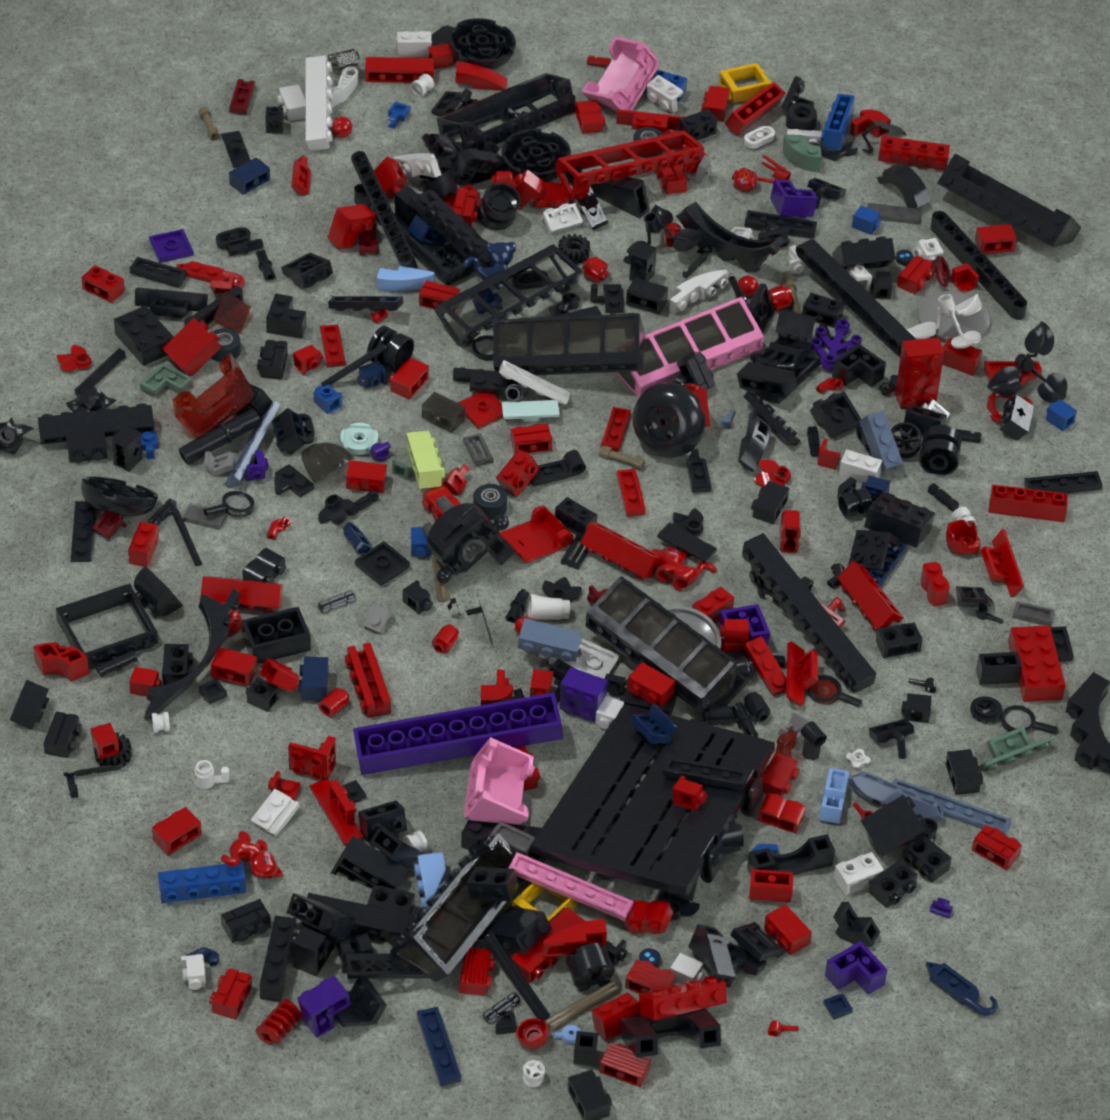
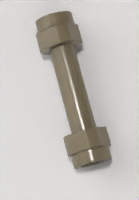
(212, 131)
(606, 453)

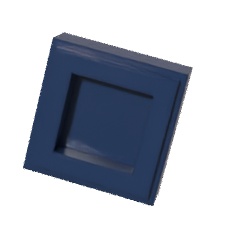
(837, 1006)

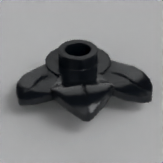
(335, 509)
(690, 523)
(561, 589)
(681, 907)

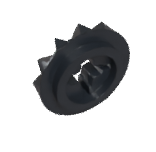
(981, 703)

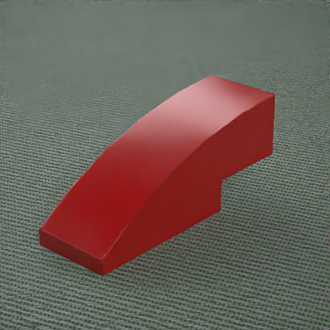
(479, 77)
(575, 936)

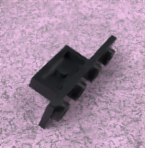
(170, 302)
(482, 380)

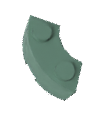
(802, 153)

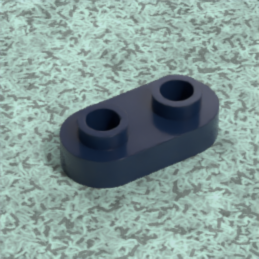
(357, 537)

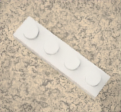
(534, 382)

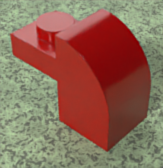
(866, 117)
(498, 692)

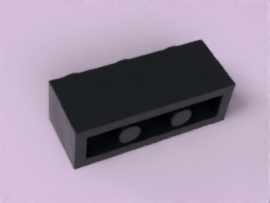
(767, 380)

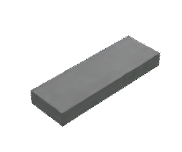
(896, 213)

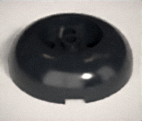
(482, 43)
(539, 148)
(675, 400)
(117, 497)

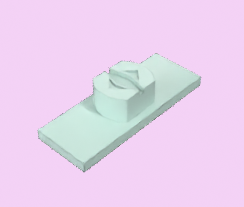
(530, 410)

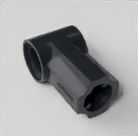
(813, 740)

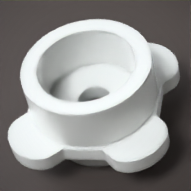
(858, 758)

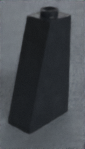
(625, 194)

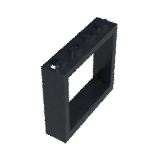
(102, 602)

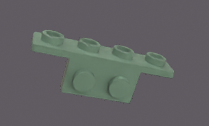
(1012, 744)

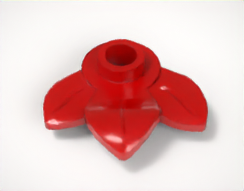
(76, 360)
(770, 472)

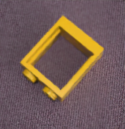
(744, 93)
(533, 892)

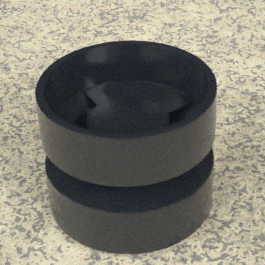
(499, 206)
(940, 450)

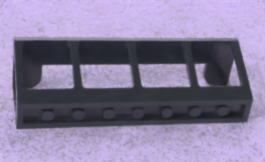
(524, 94)
(502, 277)

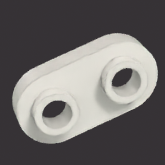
(759, 137)

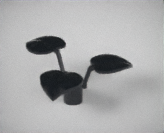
(656, 221)
(1006, 380)

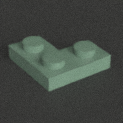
(165, 376)

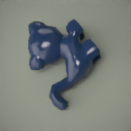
(499, 255)

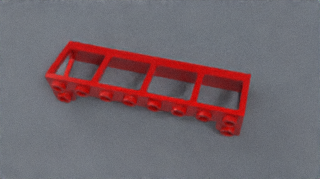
(633, 150)

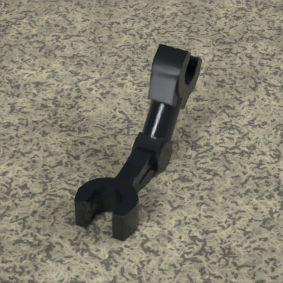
(845, 151)

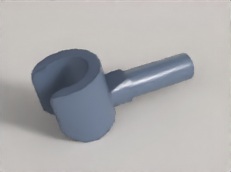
(726, 421)

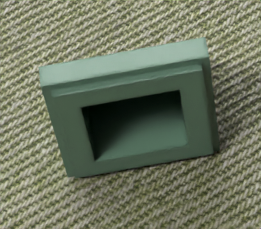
(402, 470)

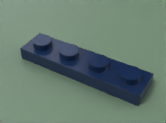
(438, 1046)

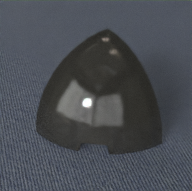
(324, 459)

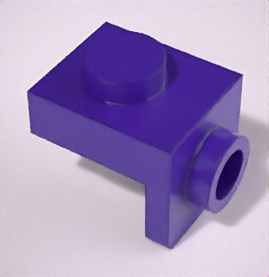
(258, 468)

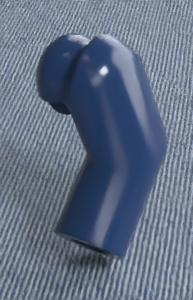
(208, 955)

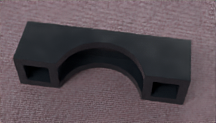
(813, 855)
(276, 960)

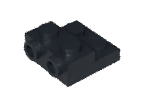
(308, 270)
(836, 414)

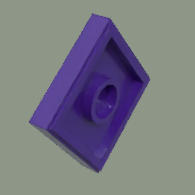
(171, 245)

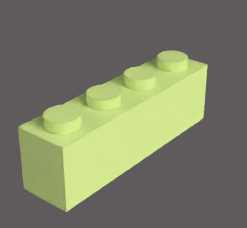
(425, 459)

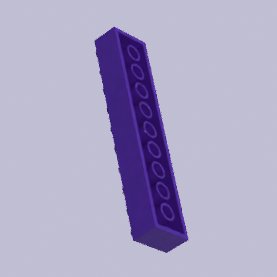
(457, 733)

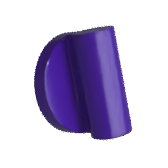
(380, 451)
(941, 907)

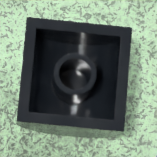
(155, 592)

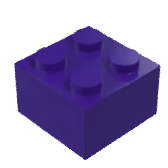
(582, 693)

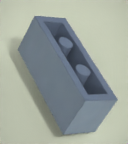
(881, 440)
(550, 640)

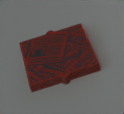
(231, 313)

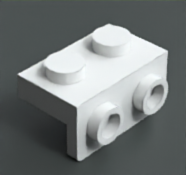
(664, 93)

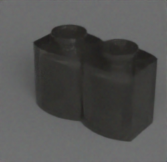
(343, 59)

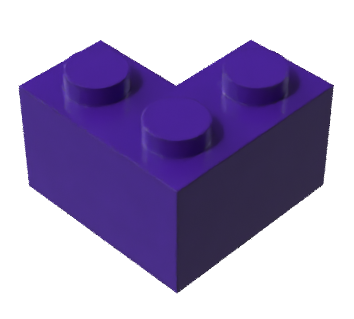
(793, 201)
(755, 618)
(859, 965)
(321, 1004)

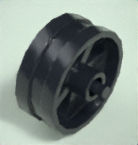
(904, 439)

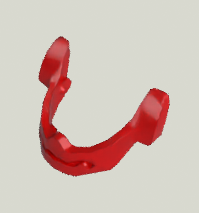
(995, 417)

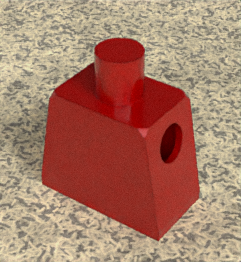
(390, 176)

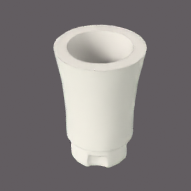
(548, 608)

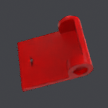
(539, 536)

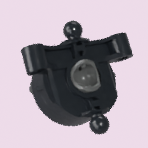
(464, 537)

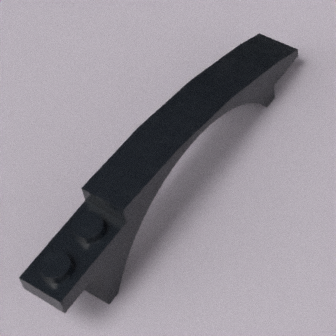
(217, 620)

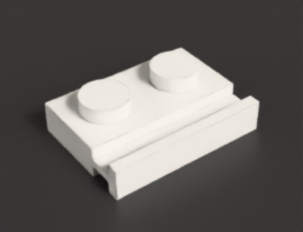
(275, 813)

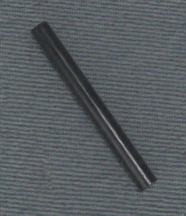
(353, 366)
(186, 537)

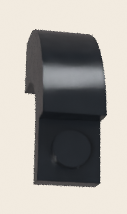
(909, 184)

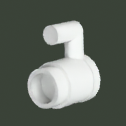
(205, 775)

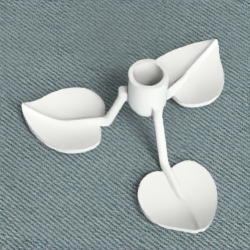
(948, 308)

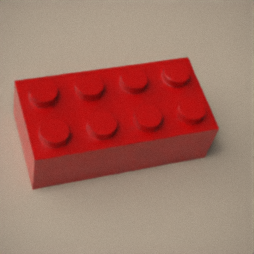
(919, 372)
(1040, 671)

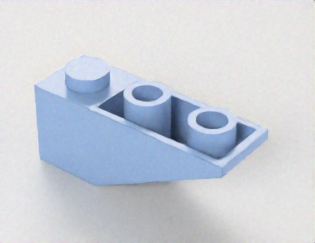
(431, 874)

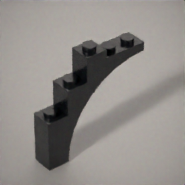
(728, 245)
(1087, 729)

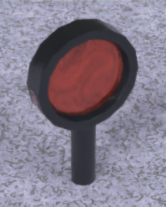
(828, 690)

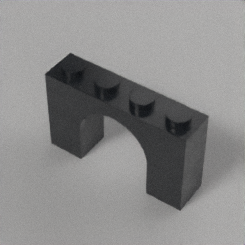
(642, 1033)

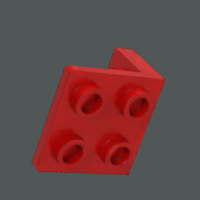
(313, 761)

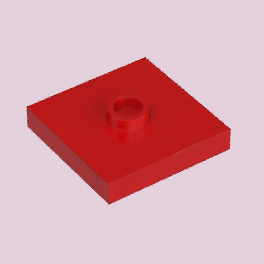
(482, 409)

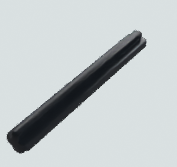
(516, 976)

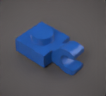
(397, 112)
(149, 443)

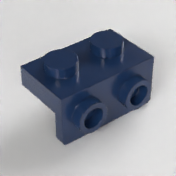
(655, 725)

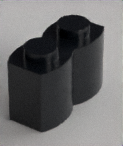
(265, 567)

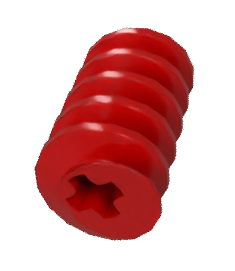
(279, 1022)

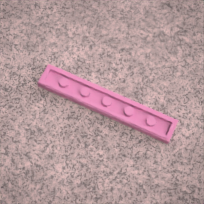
(571, 886)

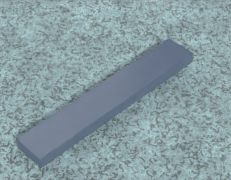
(251, 445)
(960, 810)

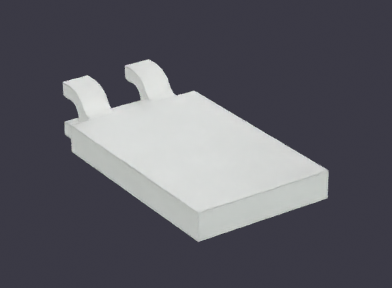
(592, 659)

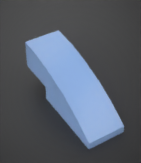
(404, 279)
(834, 795)

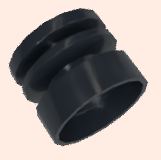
(398, 346)

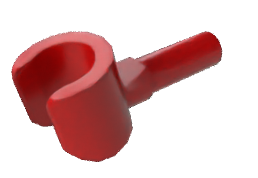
(862, 813)
(775, 1028)

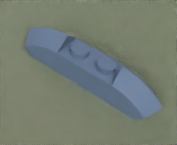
(873, 787)

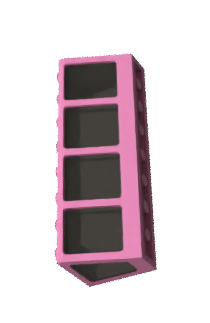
(719, 333)

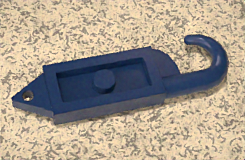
(958, 987)

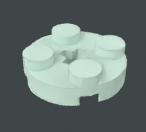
(358, 447)

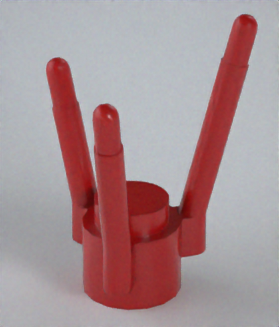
(780, 172)

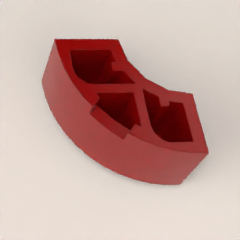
(61, 660)

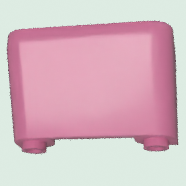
(626, 75)
(498, 784)

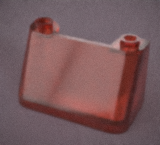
(216, 403)

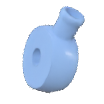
(566, 1033)

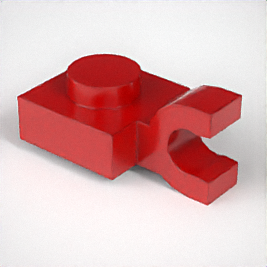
(455, 479)

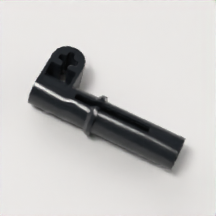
(241, 422)

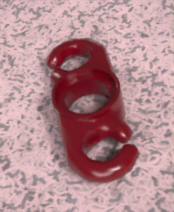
(942, 271)

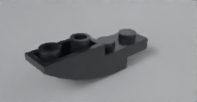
(754, 442)

